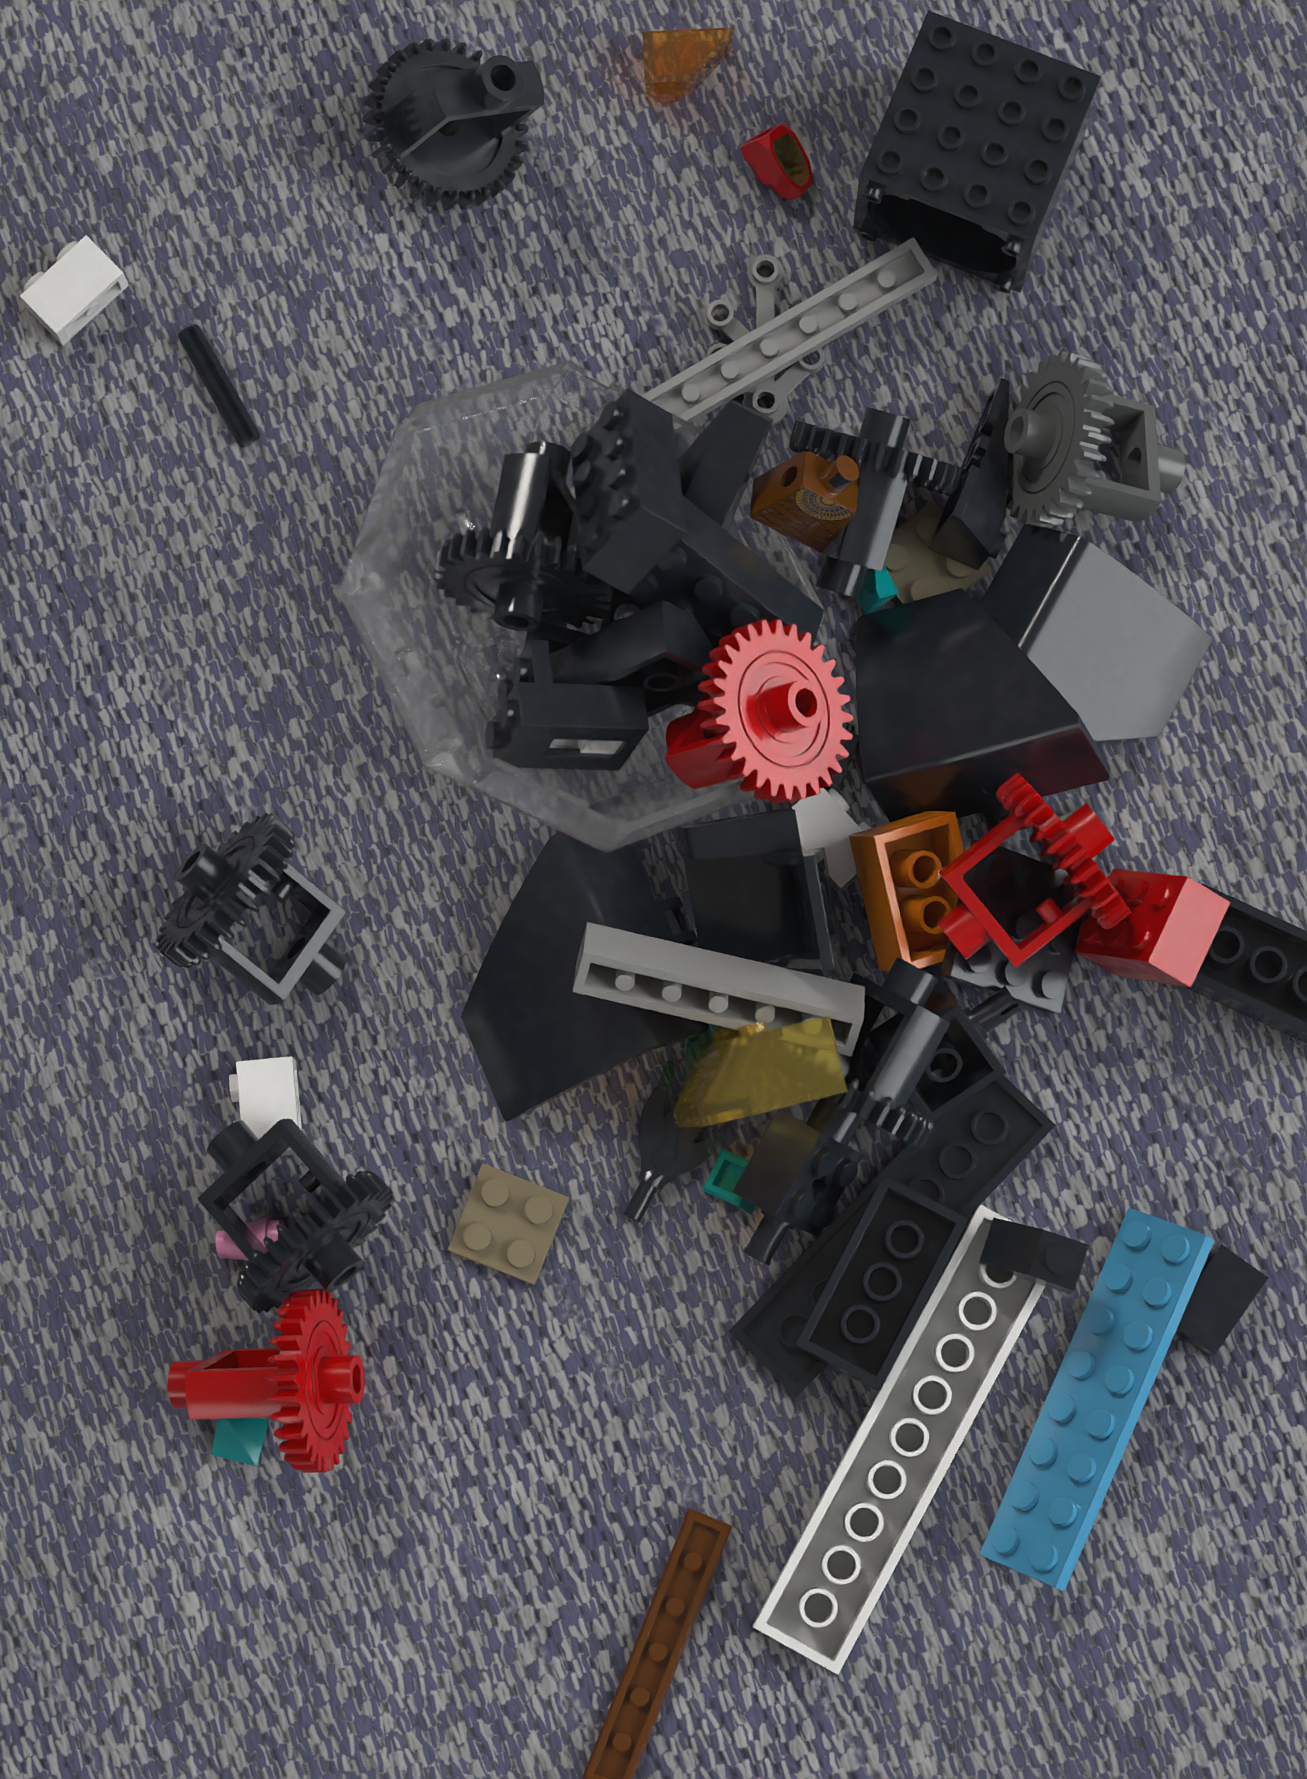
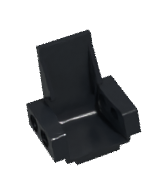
(760, 891)

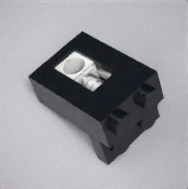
(563, 723)

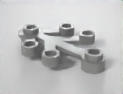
(733, 329)

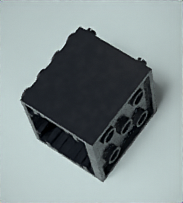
(974, 151)

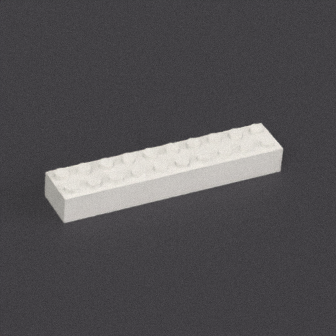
(899, 1454)

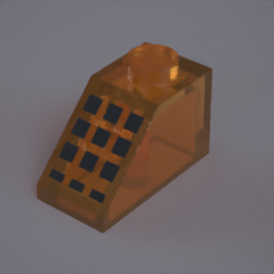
(682, 60)

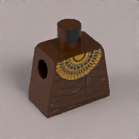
(807, 498)

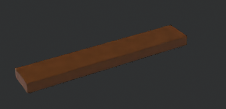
(658, 1648)

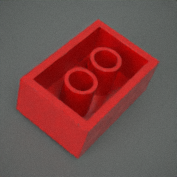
(1163, 935)

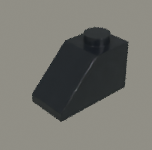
(1034, 1254)

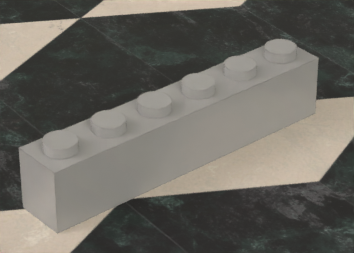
(712, 985)

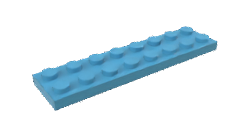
(1096, 1398)

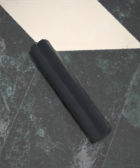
(219, 385)

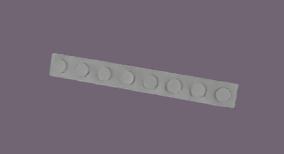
(795, 333)

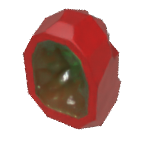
(779, 161)

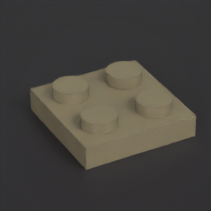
(919, 570)
(508, 1224)

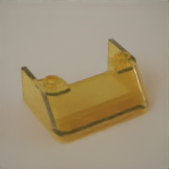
(760, 1072)

